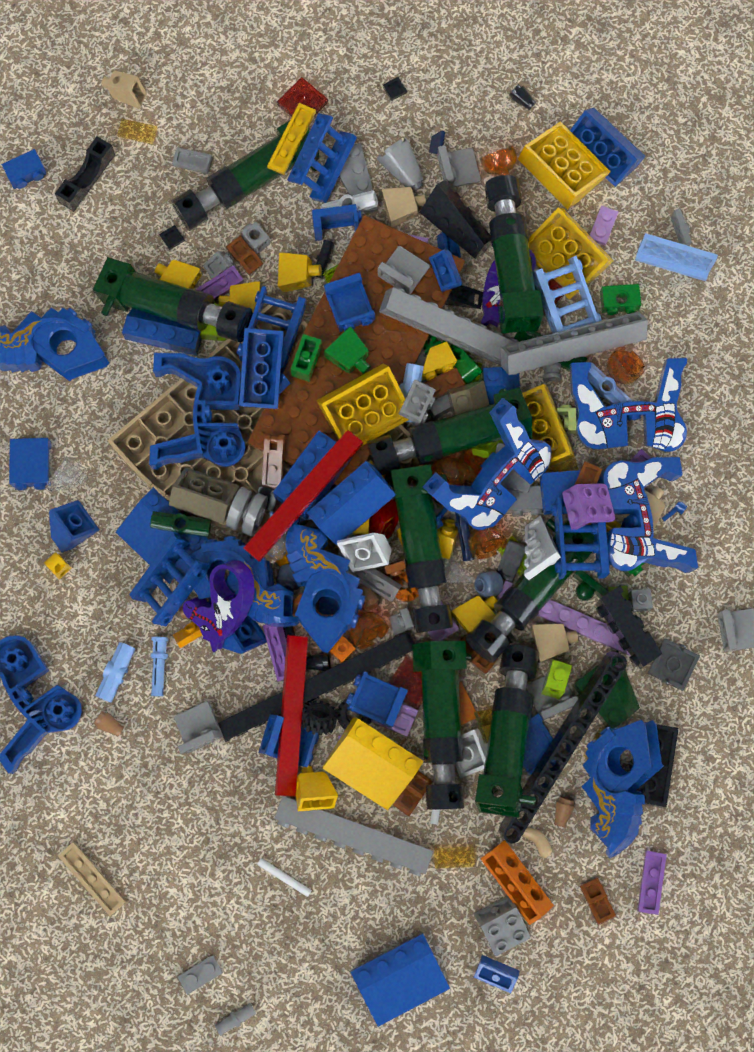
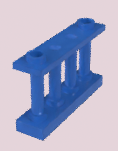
(334, 164)
(291, 326)
(599, 547)
(156, 572)

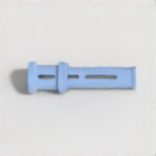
(159, 656)

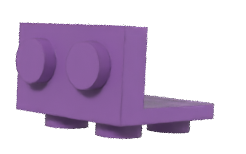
(588, 504)

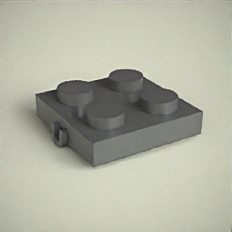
(674, 664)

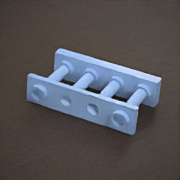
(548, 296)

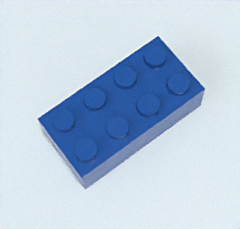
(303, 466)

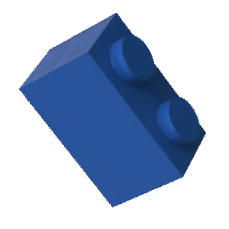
(24, 169)

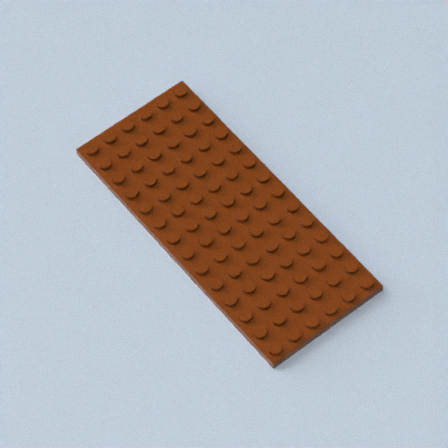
(385, 338)

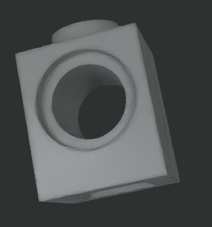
(255, 244)
(641, 600)

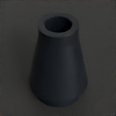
(522, 97)
(318, 662)

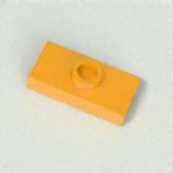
(187, 634)

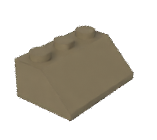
(467, 397)
(203, 495)

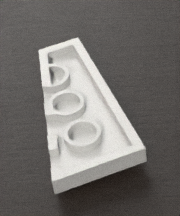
(540, 548)

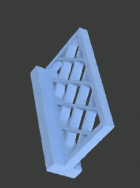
(677, 258)

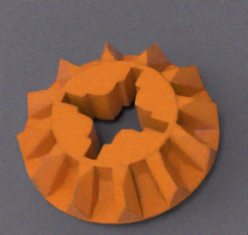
(405, 595)

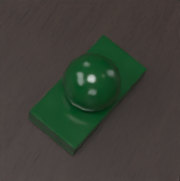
(588, 587)

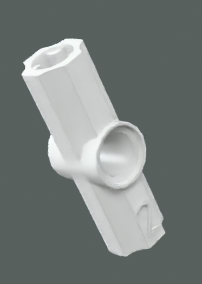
(363, 201)

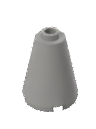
(402, 164)

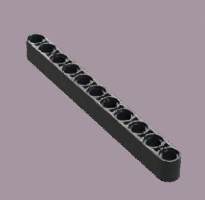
(319, 684)
(571, 740)

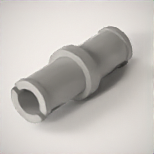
(235, 1019)

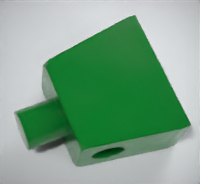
(348, 352)

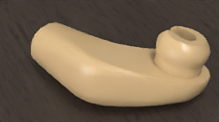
(539, 840)

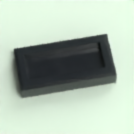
(511, 560)

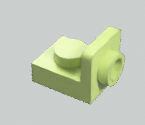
(570, 421)

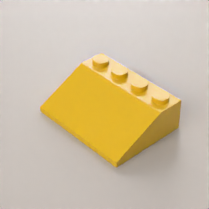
(563, 164)
(562, 239)
(365, 405)
(548, 424)
(372, 763)

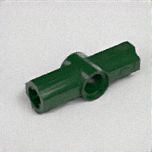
(168, 522)

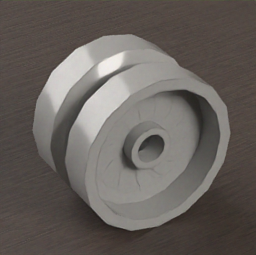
(246, 511)

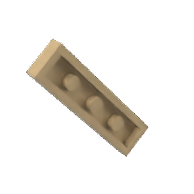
(92, 879)

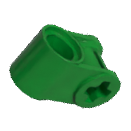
(466, 365)

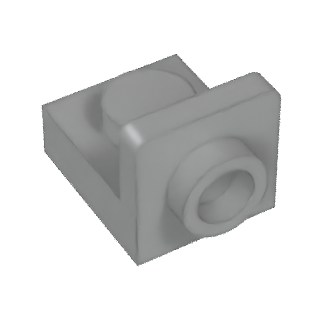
(219, 263)
(401, 622)

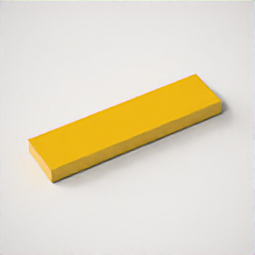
(291, 138)

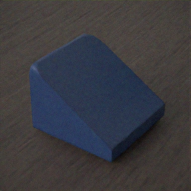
(436, 141)

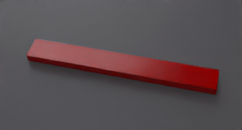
(303, 495)
(292, 712)

